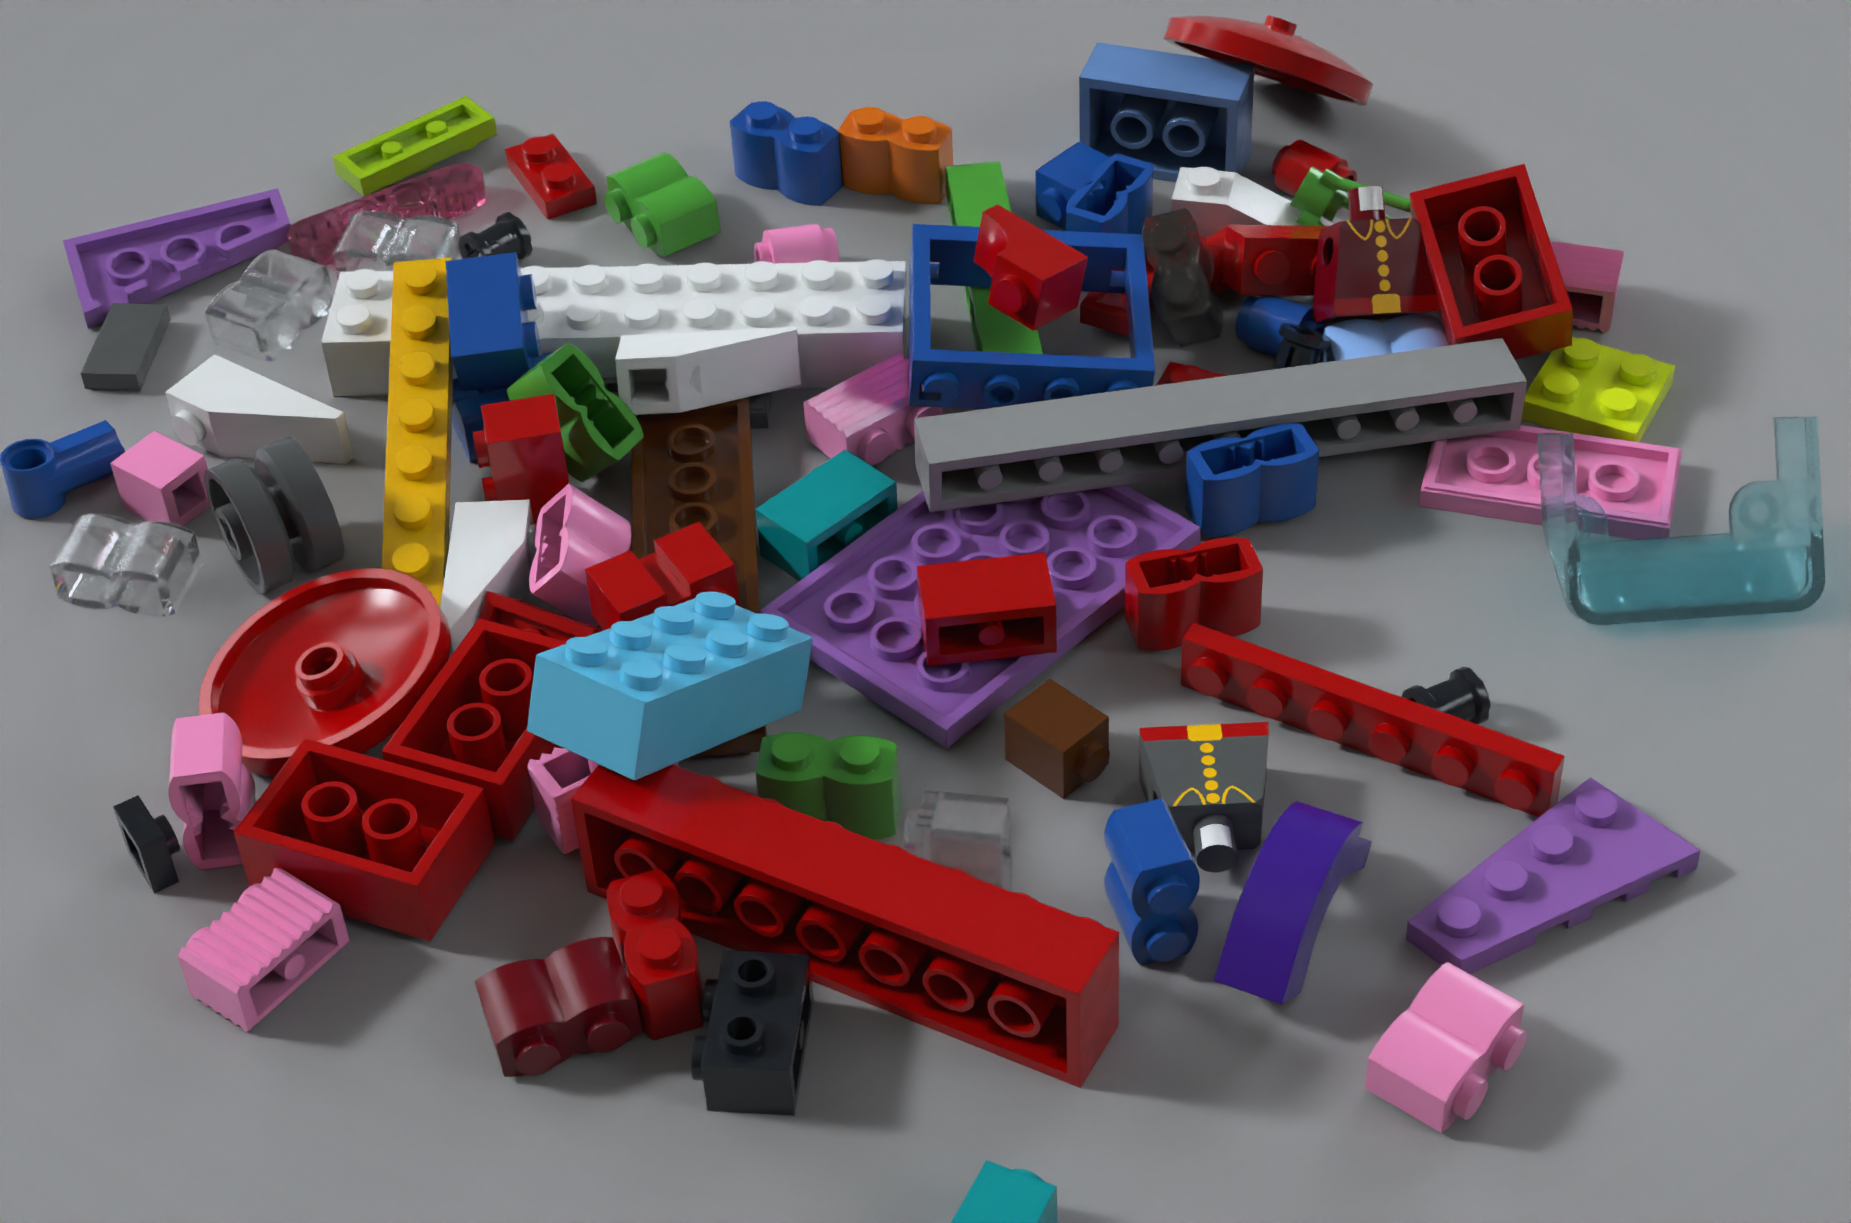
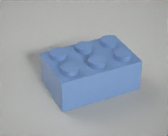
(1167, 109)

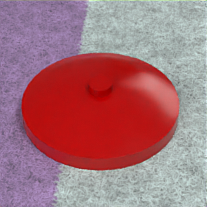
(1273, 52)
(328, 665)

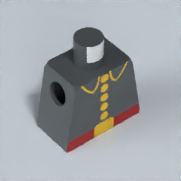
(1211, 784)

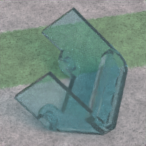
(1761, 567)

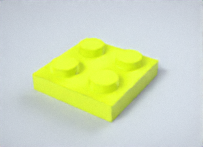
(1597, 391)

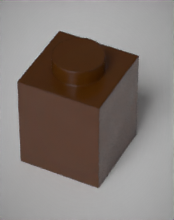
(1057, 738)

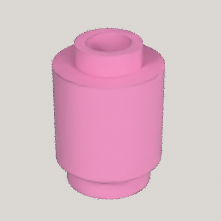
(797, 245)

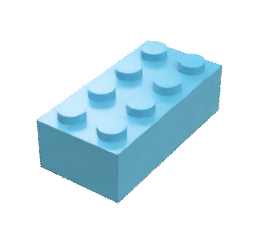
(669, 684)

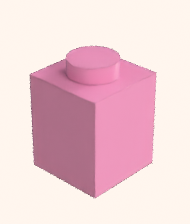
(162, 480)

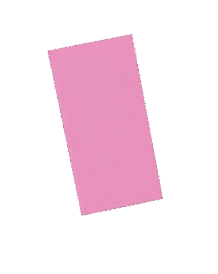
(1501, 479)

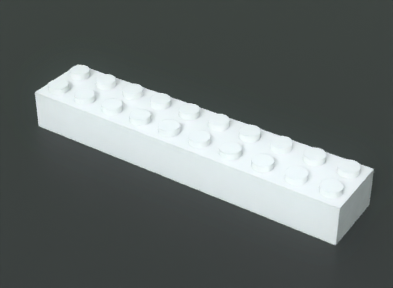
(842, 313)

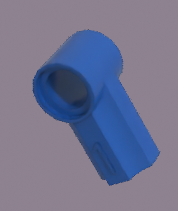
(43, 472)

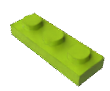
(414, 146)

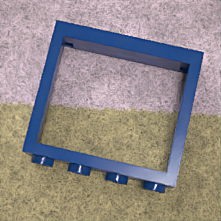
(1009, 379)

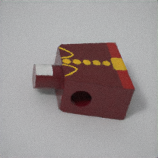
(1372, 265)

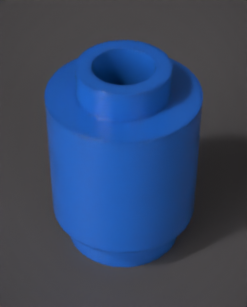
(1261, 319)

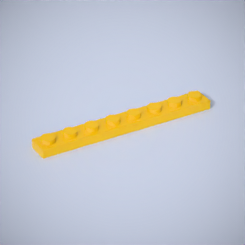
(419, 425)

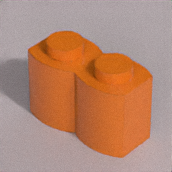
(895, 155)

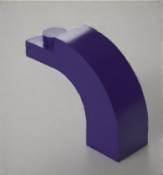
(1287, 900)

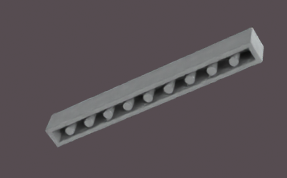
(1150, 429)

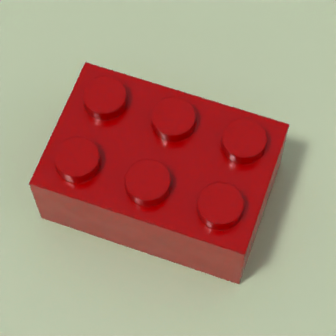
(1494, 263)
(476, 721)
(369, 836)

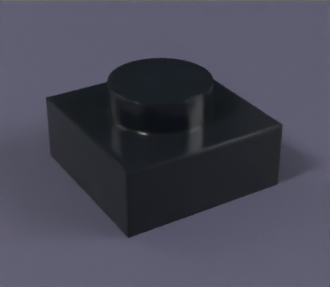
(148, 842)

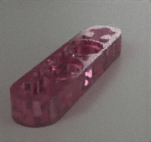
(440, 192)

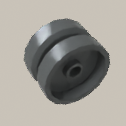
(274, 514)

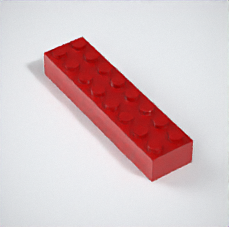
(865, 912)

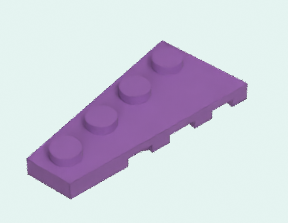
(172, 251)
(1550, 876)

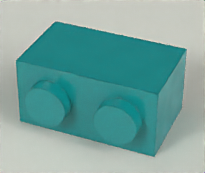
(823, 513)

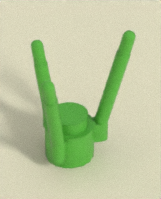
(1326, 192)

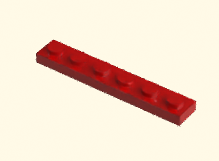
(1371, 720)

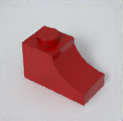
(1030, 270)

